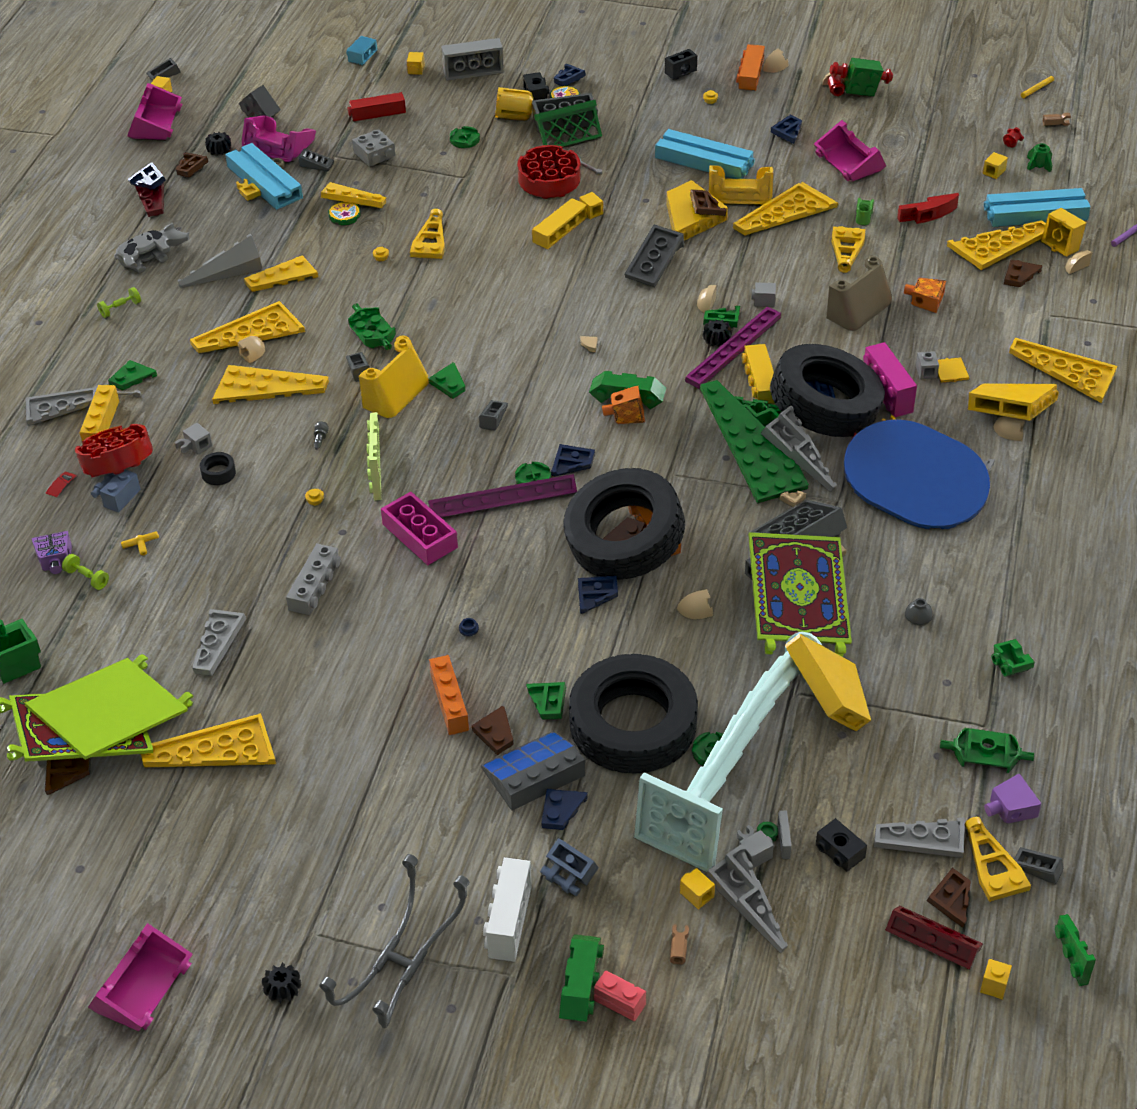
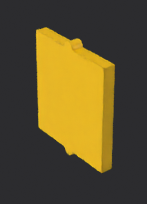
(952, 370)

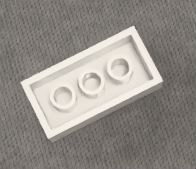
(508, 909)

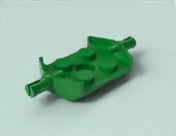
(369, 319)
(970, 748)

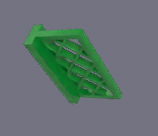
(569, 111)

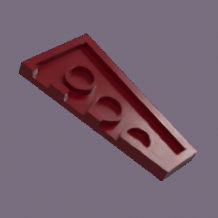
(152, 199)

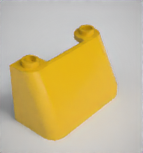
(741, 190)
(395, 384)

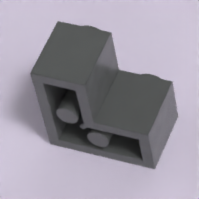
(260, 103)

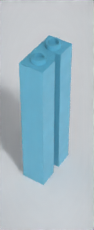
(702, 152)
(274, 183)
(1033, 206)

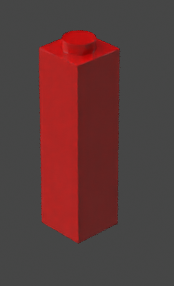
(377, 106)

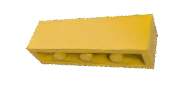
(559, 223)
(759, 370)
(100, 411)

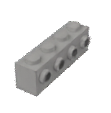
(313, 579)

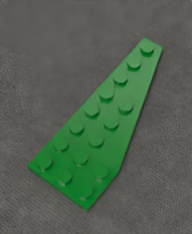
(761, 463)

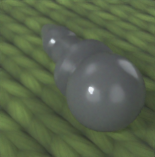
(321, 430)

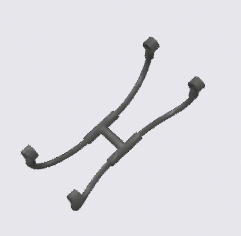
(382, 1009)

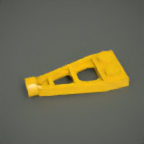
(848, 235)
(429, 250)
(1002, 884)

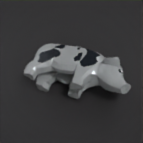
(149, 245)

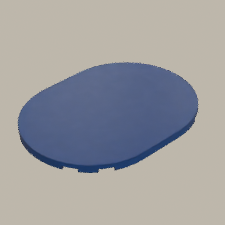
(916, 474)

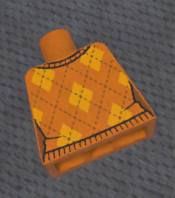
(926, 293)
(626, 406)

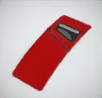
(60, 483)

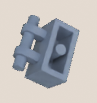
(117, 489)
(572, 862)

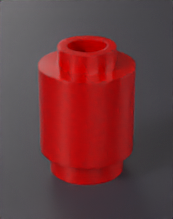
(836, 85)

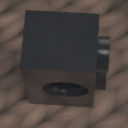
(681, 64)
(536, 85)
(841, 845)

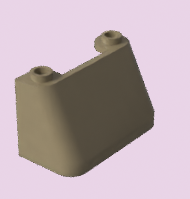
(862, 300)

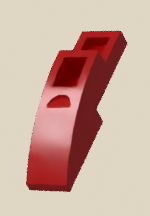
(927, 211)

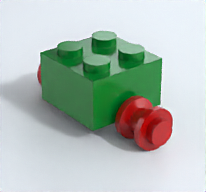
(861, 76)

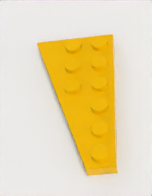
(788, 206)
(996, 245)
(264, 323)
(1079, 372)
(260, 384)
(225, 744)

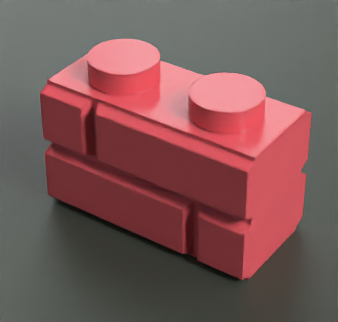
(620, 995)

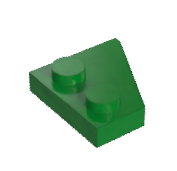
(721, 314)
(130, 375)
(448, 381)
(548, 698)

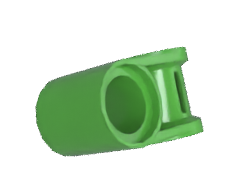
(864, 211)

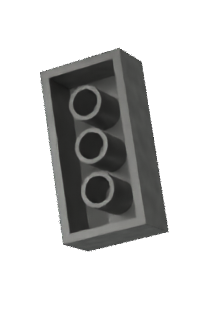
(545, 105)

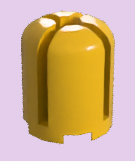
(513, 104)

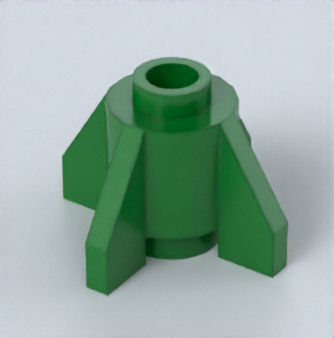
(1040, 157)

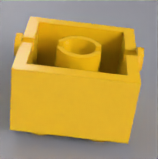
(1063, 232)

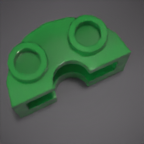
(1011, 658)

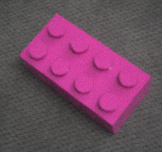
(897, 383)
(419, 528)

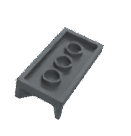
(654, 255)

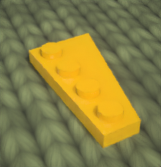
(351, 195)
(280, 274)

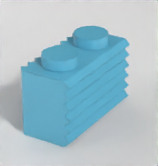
(361, 50)

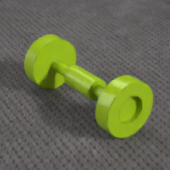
(133, 295)
(71, 564)

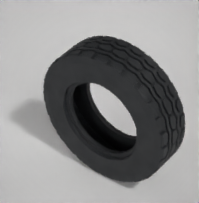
(833, 367)
(634, 555)
(633, 750)

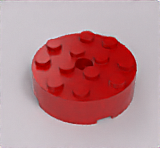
(549, 171)
(114, 450)

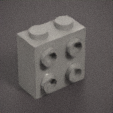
(373, 147)

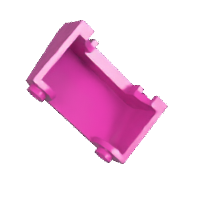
(155, 114)
(263, 134)
(849, 153)
(141, 979)

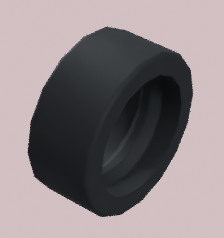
(216, 459)

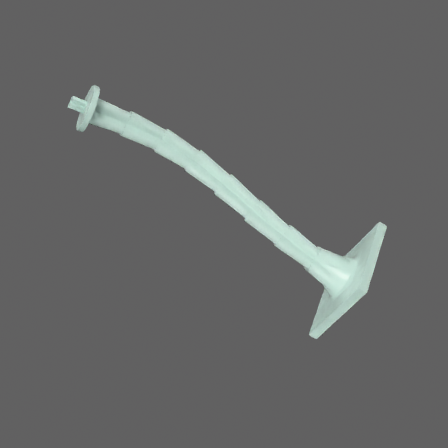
(686, 820)

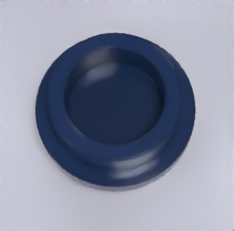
(468, 627)

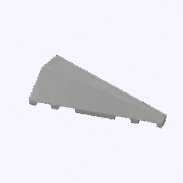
(236, 261)
(790, 438)
(739, 885)

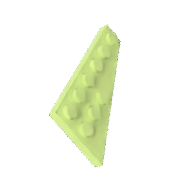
(373, 459)

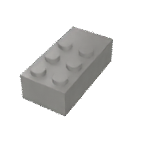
(472, 59)

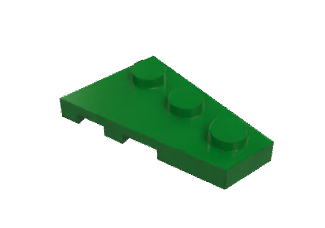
(1075, 950)

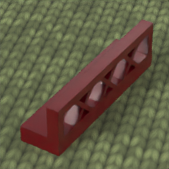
(933, 936)

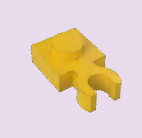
(248, 191)

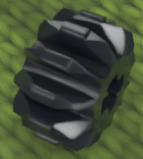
(218, 143)
(716, 332)
(281, 983)

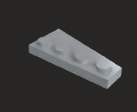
(57, 404)
(218, 637)
(935, 838)

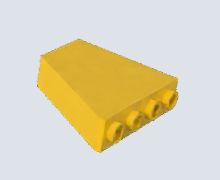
(683, 215)
(1013, 400)
(832, 681)

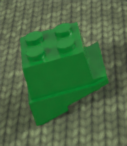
(17, 651)

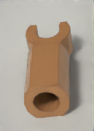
(1056, 119)
(679, 945)

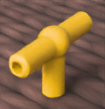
(140, 541)

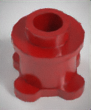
(1013, 136)

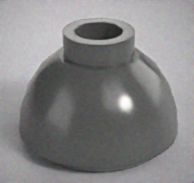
(919, 612)

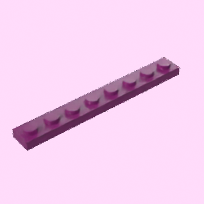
(732, 347)
(503, 495)

